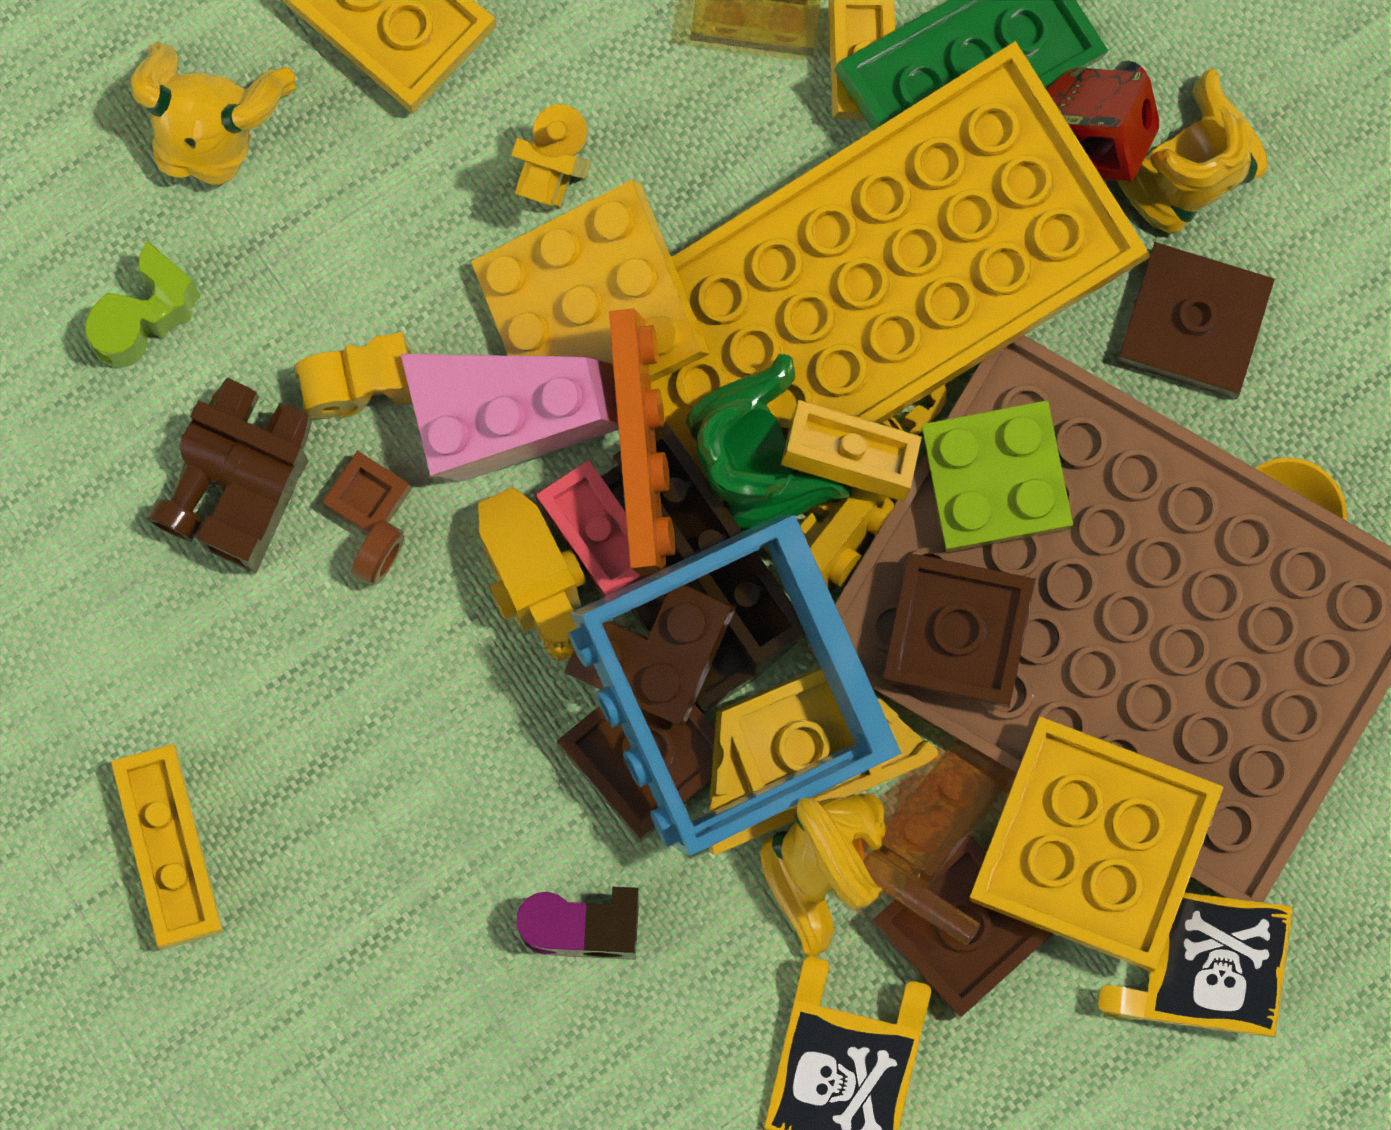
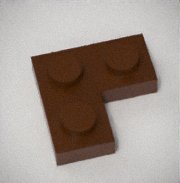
(675, 657)

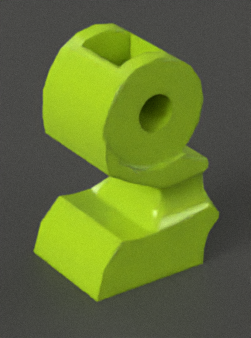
(120, 324)

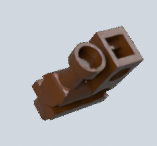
(251, 465)

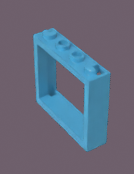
(831, 645)

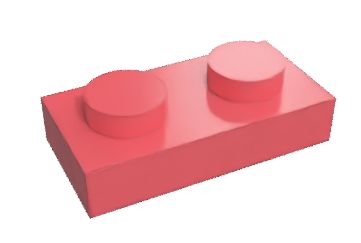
(591, 526)

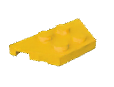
(786, 731)

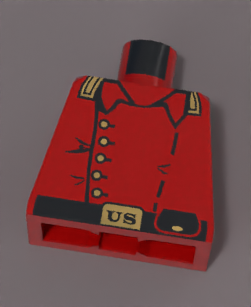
(1110, 115)

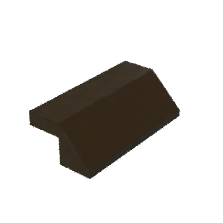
(764, 616)

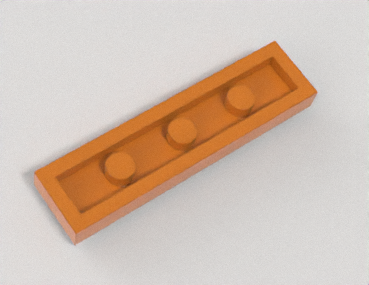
(643, 468)

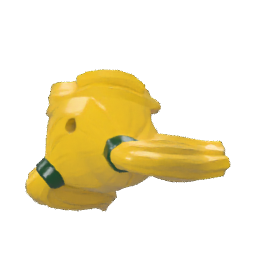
(205, 109)
(1197, 162)
(821, 855)

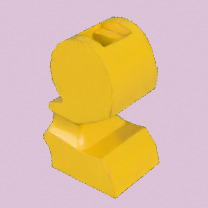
(347, 379)

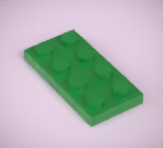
(957, 37)

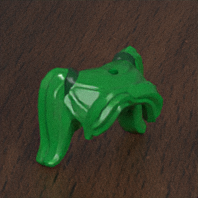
(744, 448)

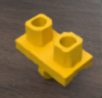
(551, 159)

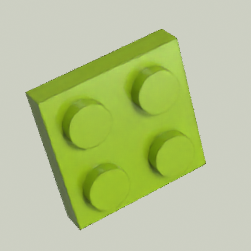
(997, 476)

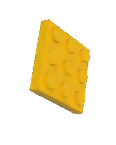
(564, 277)
(1096, 844)

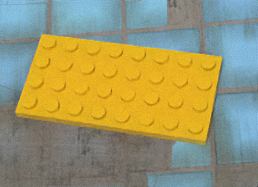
(905, 254)

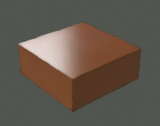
(366, 494)

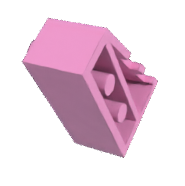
(506, 409)

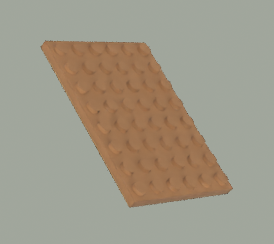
(1174, 619)

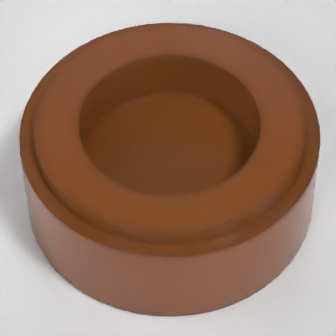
(378, 553)

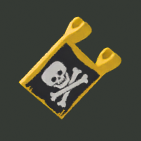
(1216, 969)
(842, 1065)

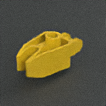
(532, 574)

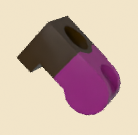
(581, 929)

